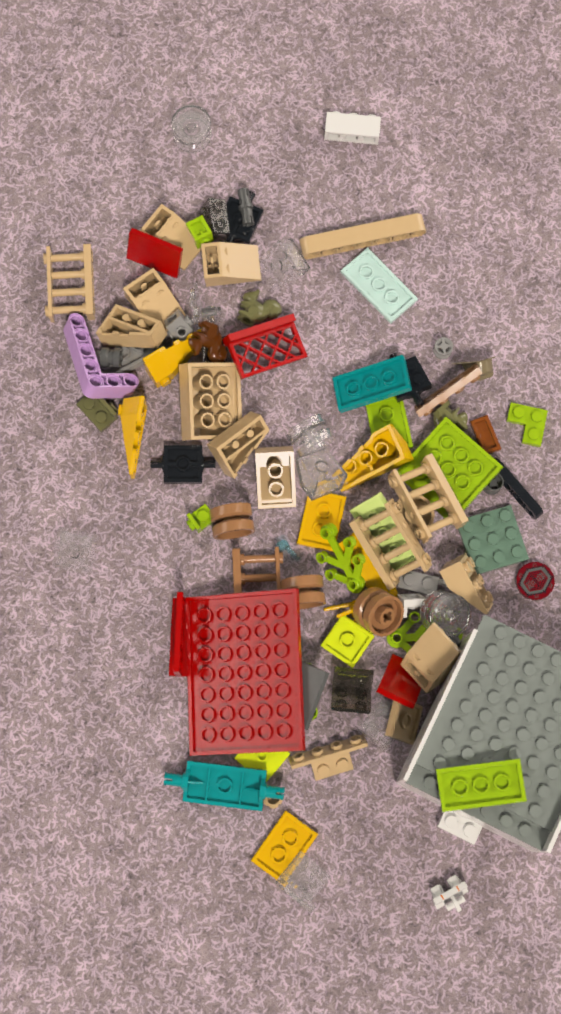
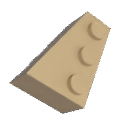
(130, 329)
(237, 442)

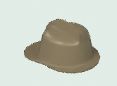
(485, 365)

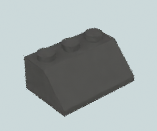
(313, 685)

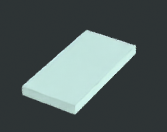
(379, 285)

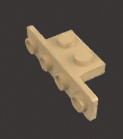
(330, 758)

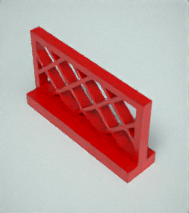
(256, 333)
(178, 641)

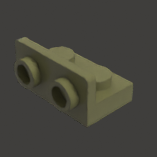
(98, 412)

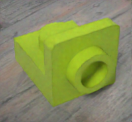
(200, 231)
(199, 519)

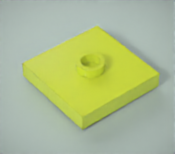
(347, 641)
(266, 761)

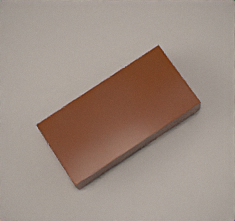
(485, 434)

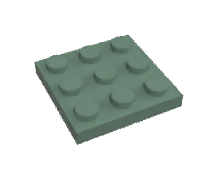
(493, 540)

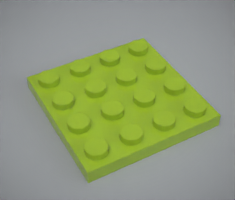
(461, 461)

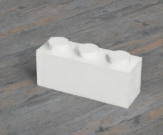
(352, 128)

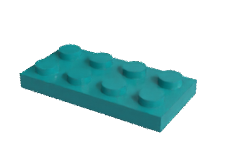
(372, 383)

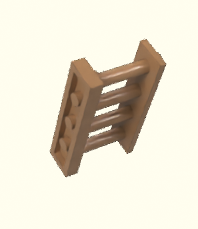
(240, 578)

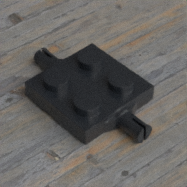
(237, 230)
(418, 380)
(183, 464)

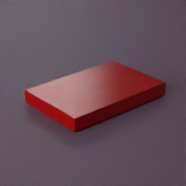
(154, 253)
(398, 684)

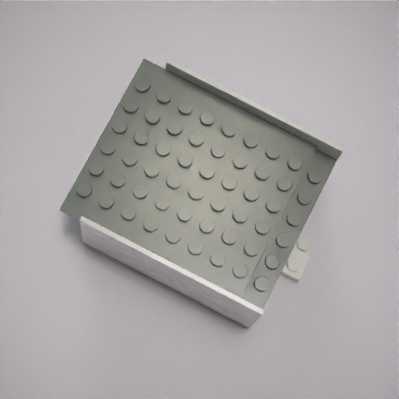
(495, 708)

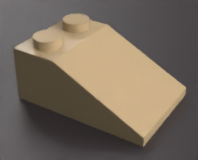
(275, 477)

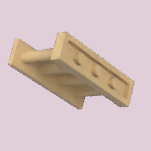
(85, 273)
(438, 483)
(380, 559)

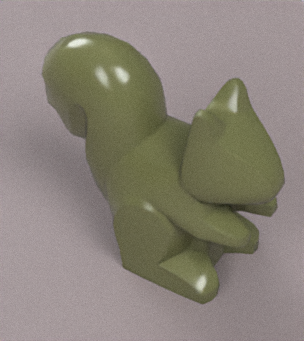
(256, 312)
(444, 411)

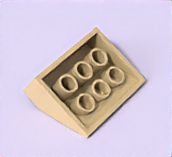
(208, 399)

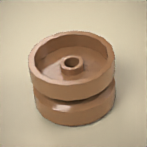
(232, 521)
(308, 587)
(378, 611)

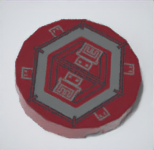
(535, 581)

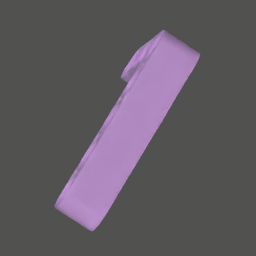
(92, 381)

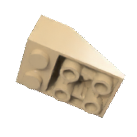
(172, 229)
(230, 263)
(152, 296)
(465, 582)
(431, 658)

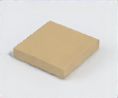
(403, 722)

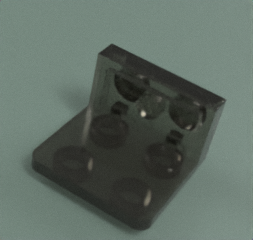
(352, 690)

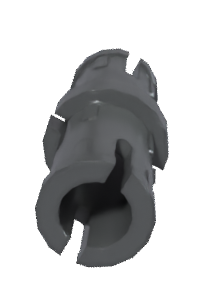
(245, 207)

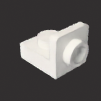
(410, 601)

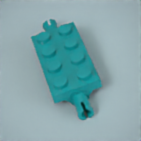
(224, 785)

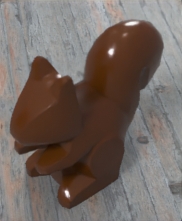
(209, 338)

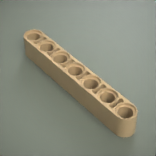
(362, 236)

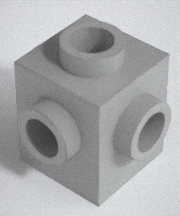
(179, 326)

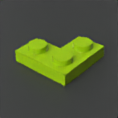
(533, 420)

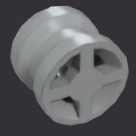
(443, 344)

